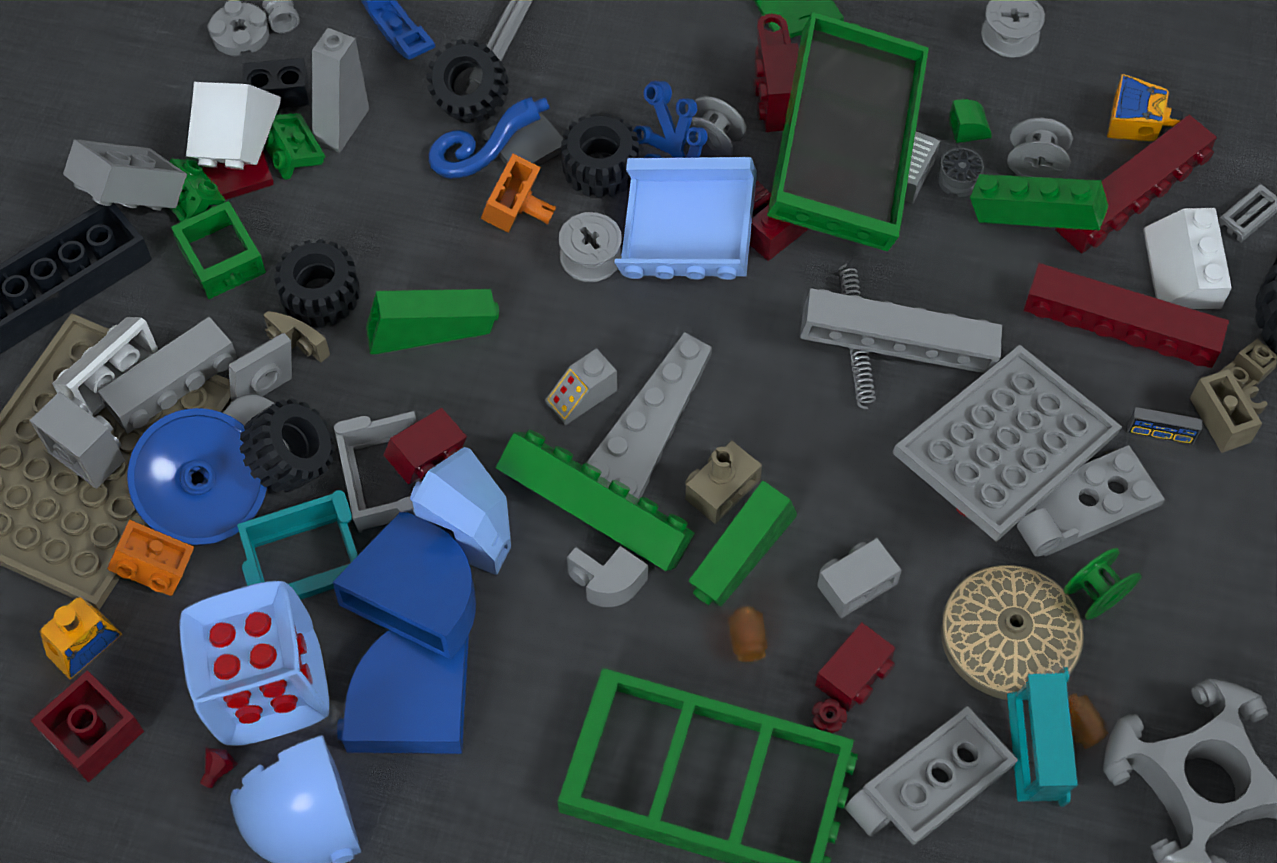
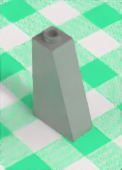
(337, 90)

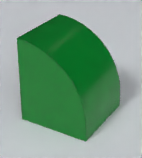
(968, 121)

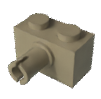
(722, 481)

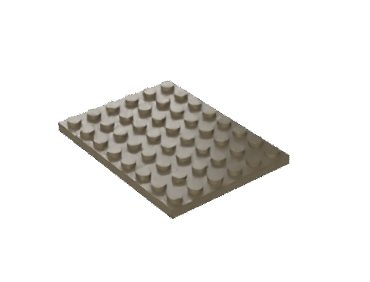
(49, 516)

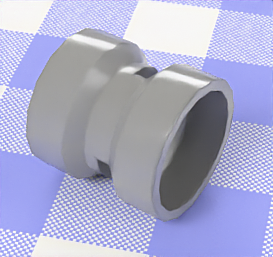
(281, 15)

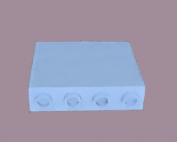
(688, 217)

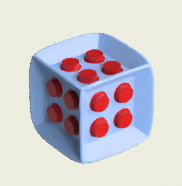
(253, 663)

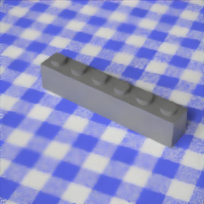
(900, 331)

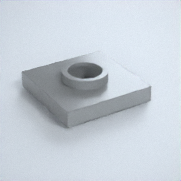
(249, 372)

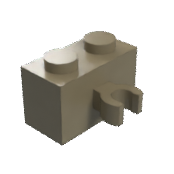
(1227, 410)

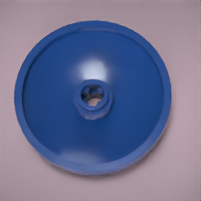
(162, 471)

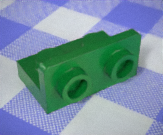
(292, 144)
(197, 190)

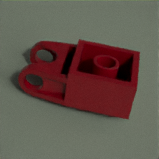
(774, 72)

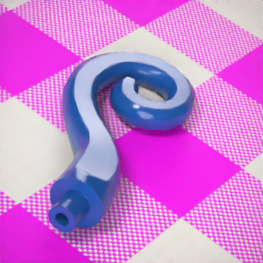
(513, 119)

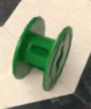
(1095, 574)

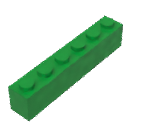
(596, 500)

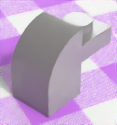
(611, 583)

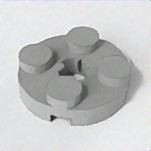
(235, 15)

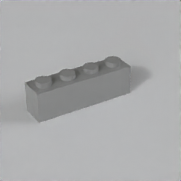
(168, 375)

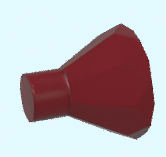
(216, 765)

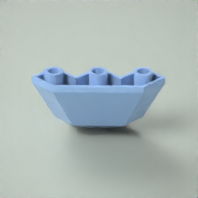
(469, 503)

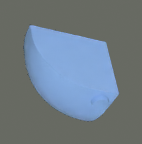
(296, 808)

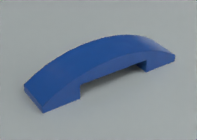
(398, 28)

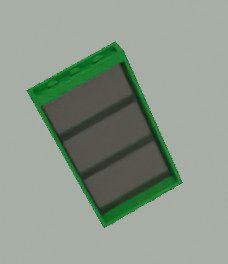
(849, 132)

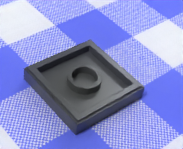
(534, 142)

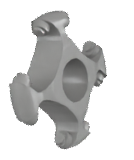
(1163, 769)

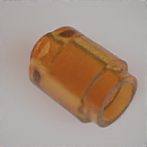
(748, 634)
(1086, 721)

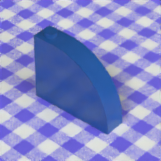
(413, 584)
(405, 700)

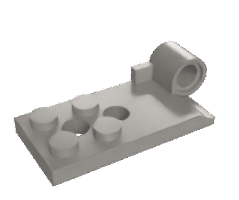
(1065, 521)
(912, 796)

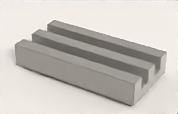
(1235, 226)

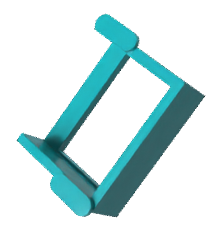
(292, 522)
(1050, 738)

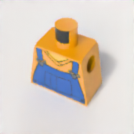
(1140, 111)
(77, 636)

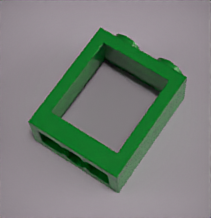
(218, 277)

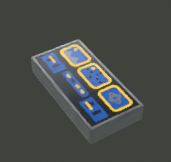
(1164, 426)

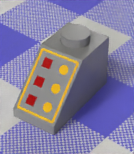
(582, 387)

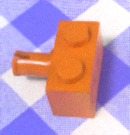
(514, 196)

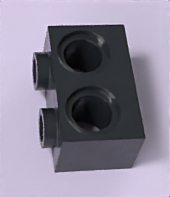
(282, 78)

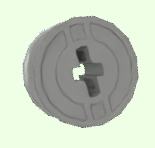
(1012, 26)
(721, 124)
(1051, 144)
(590, 246)

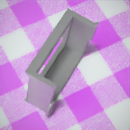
(362, 433)

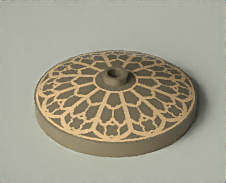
(993, 652)

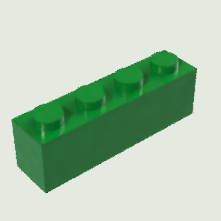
(1039, 201)

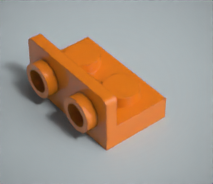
(150, 558)

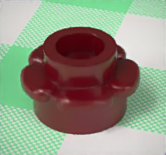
(829, 724)

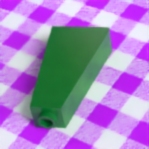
(428, 317)
(743, 544)

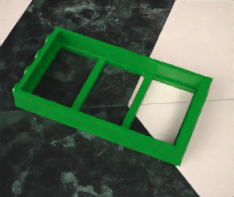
(651, 827)

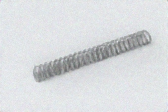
(861, 385)

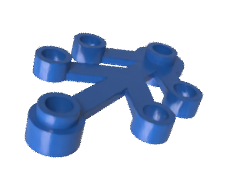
(674, 138)

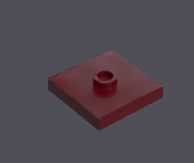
(240, 181)

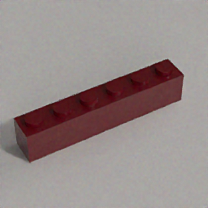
(1145, 177)
(1126, 316)

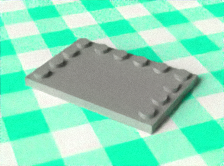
(1007, 441)

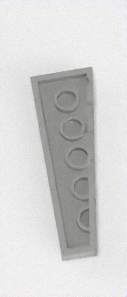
(644, 428)

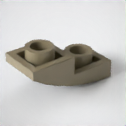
(299, 333)
(1252, 364)

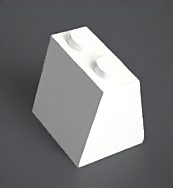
(229, 123)

